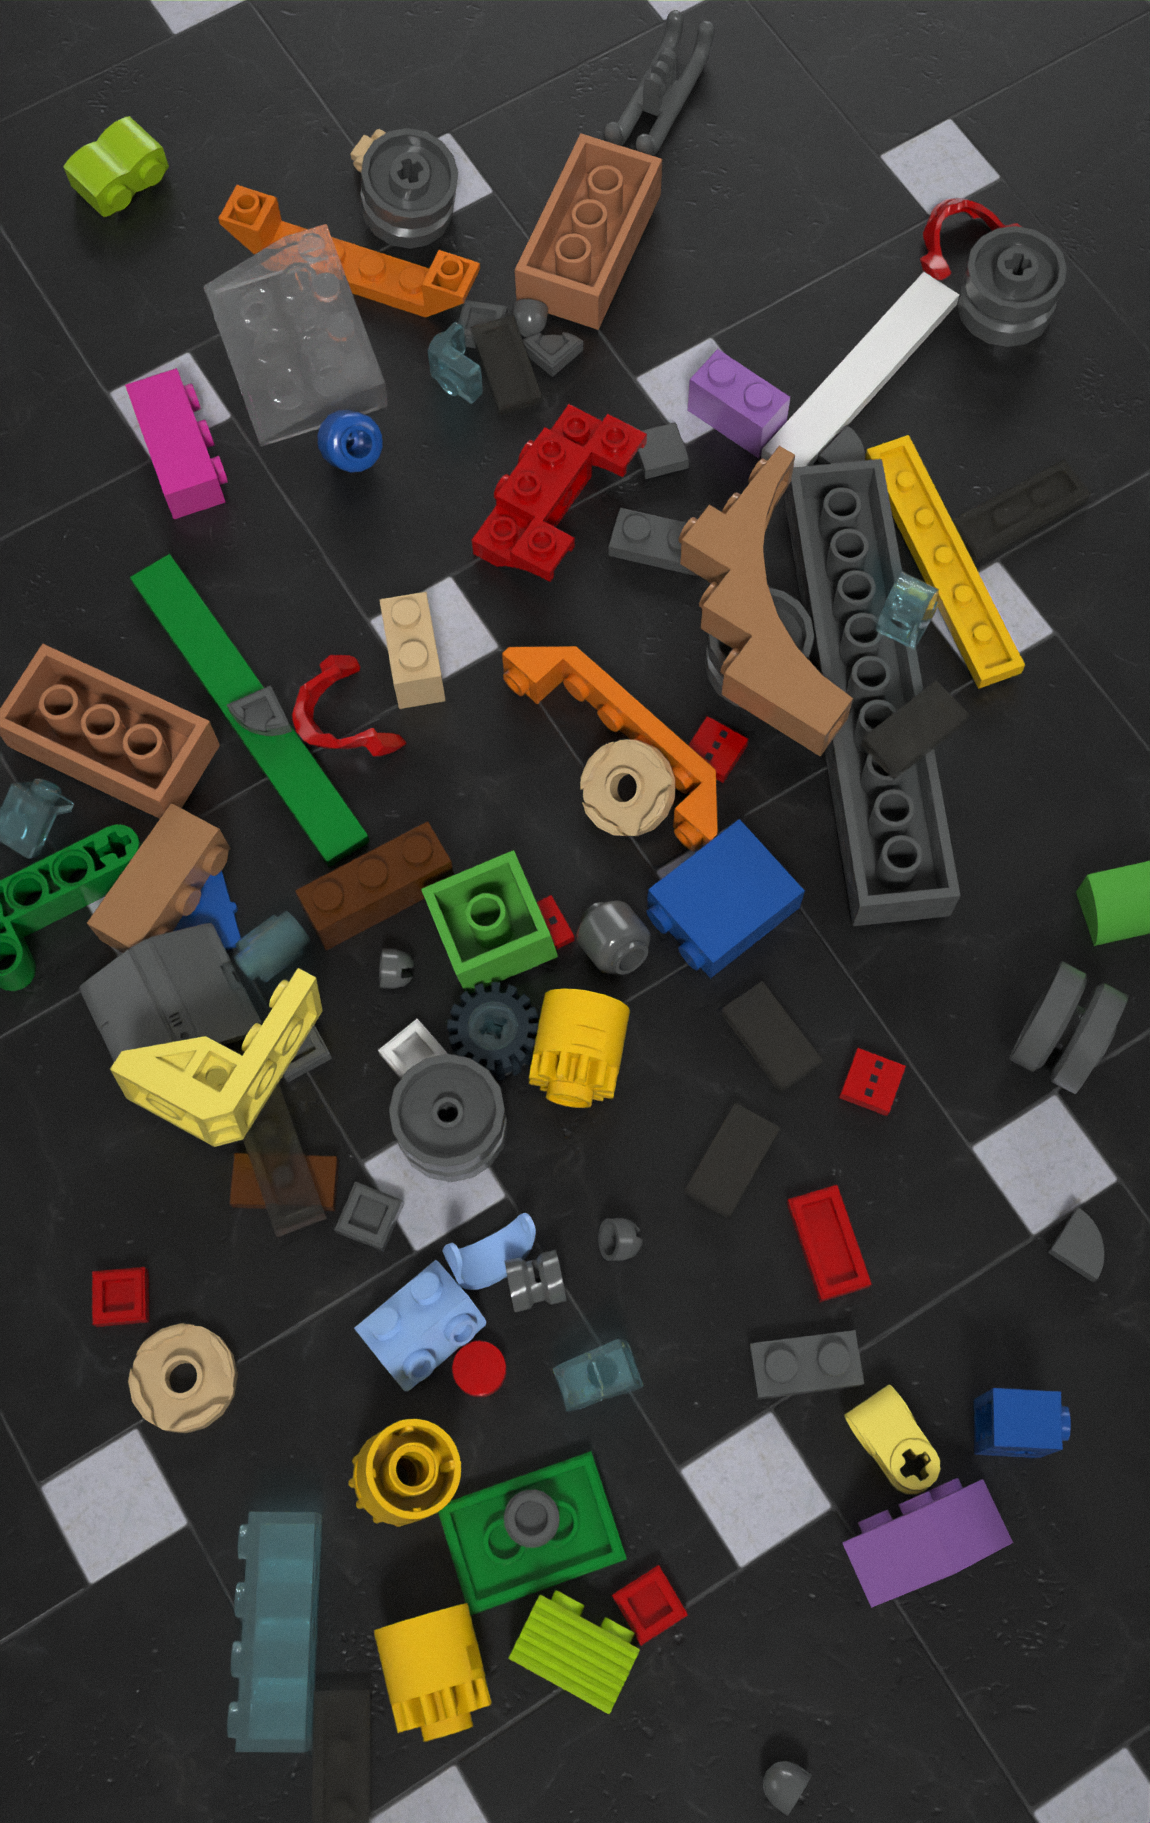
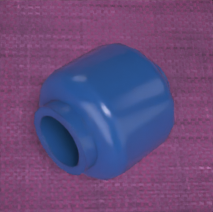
(350, 440)

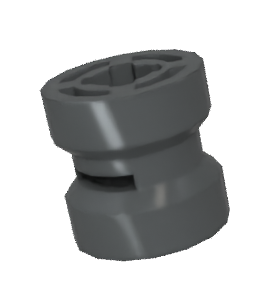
(522, 1282)

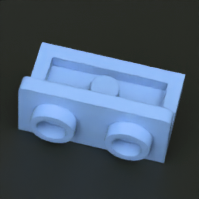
(421, 1325)

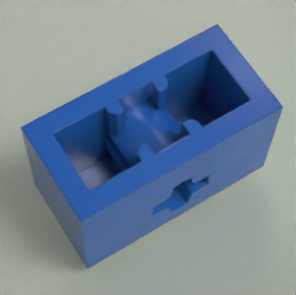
(1020, 1423)

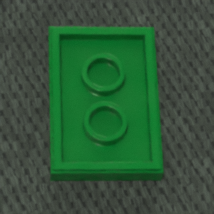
(498, 1569)

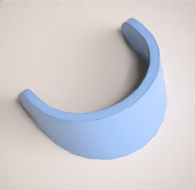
(483, 1262)

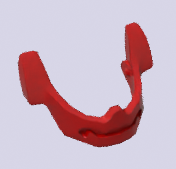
(934, 262)
(333, 669)

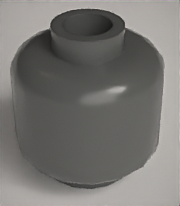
(613, 937)

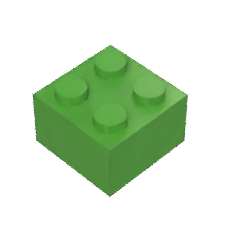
(489, 922)

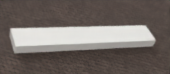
(864, 371)

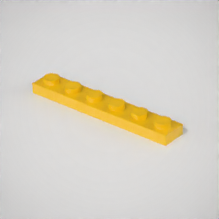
(946, 565)

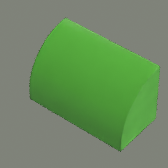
(1116, 903)

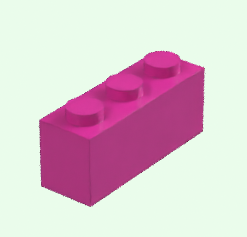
(178, 443)

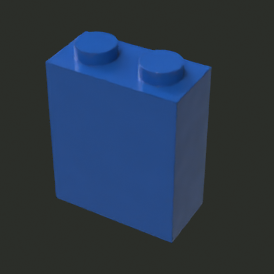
(723, 899)

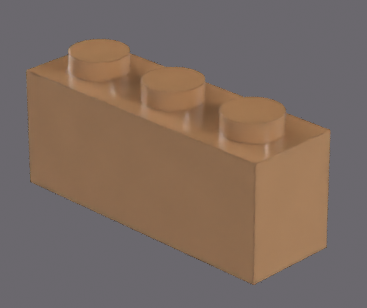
(161, 880)

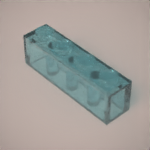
(277, 1632)

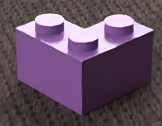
(929, 1542)

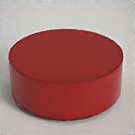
(479, 1369)

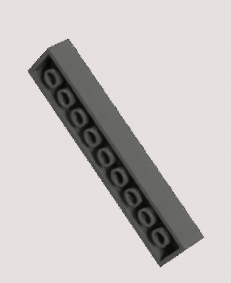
(845, 565)

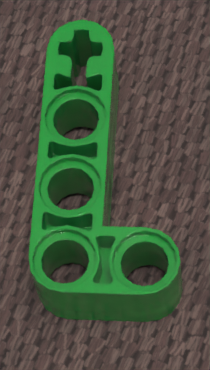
(58, 896)

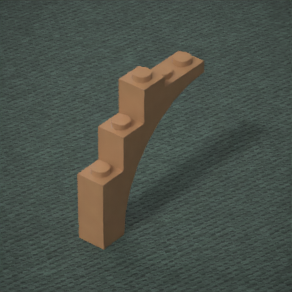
(765, 667)

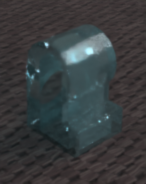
(911, 604)
(598, 1375)

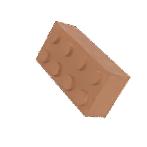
(589, 230)
(106, 732)

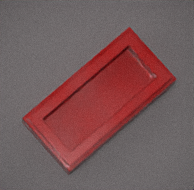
(828, 1243)

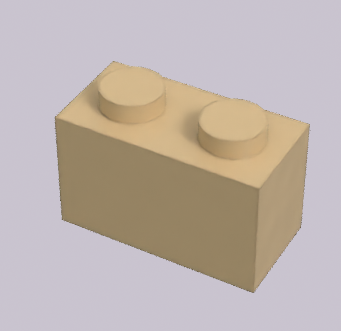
(412, 650)

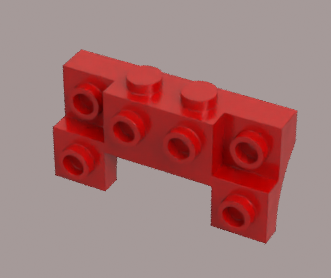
(545, 485)

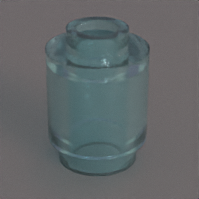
(271, 946)

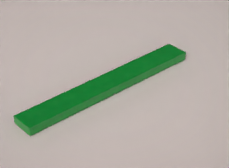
(229, 678)

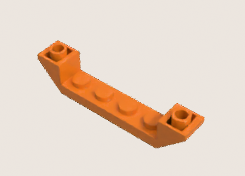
(420, 290)
(541, 669)

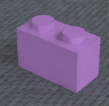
(737, 402)

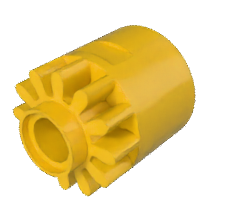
(578, 1046)
(431, 1467)
(433, 1672)

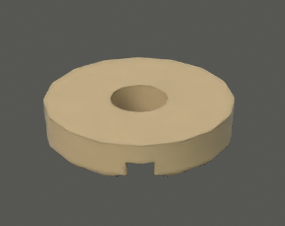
(653, 794)
(209, 1395)

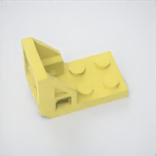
(212, 1087)

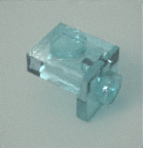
(451, 368)
(29, 815)

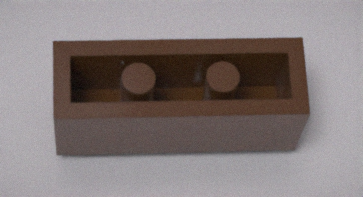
(374, 885)

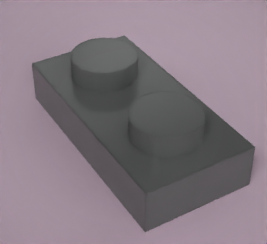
(647, 540)
(806, 1364)

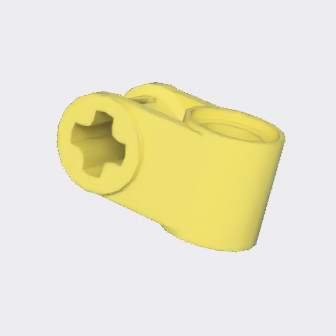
(889, 1431)

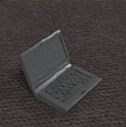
(170, 992)

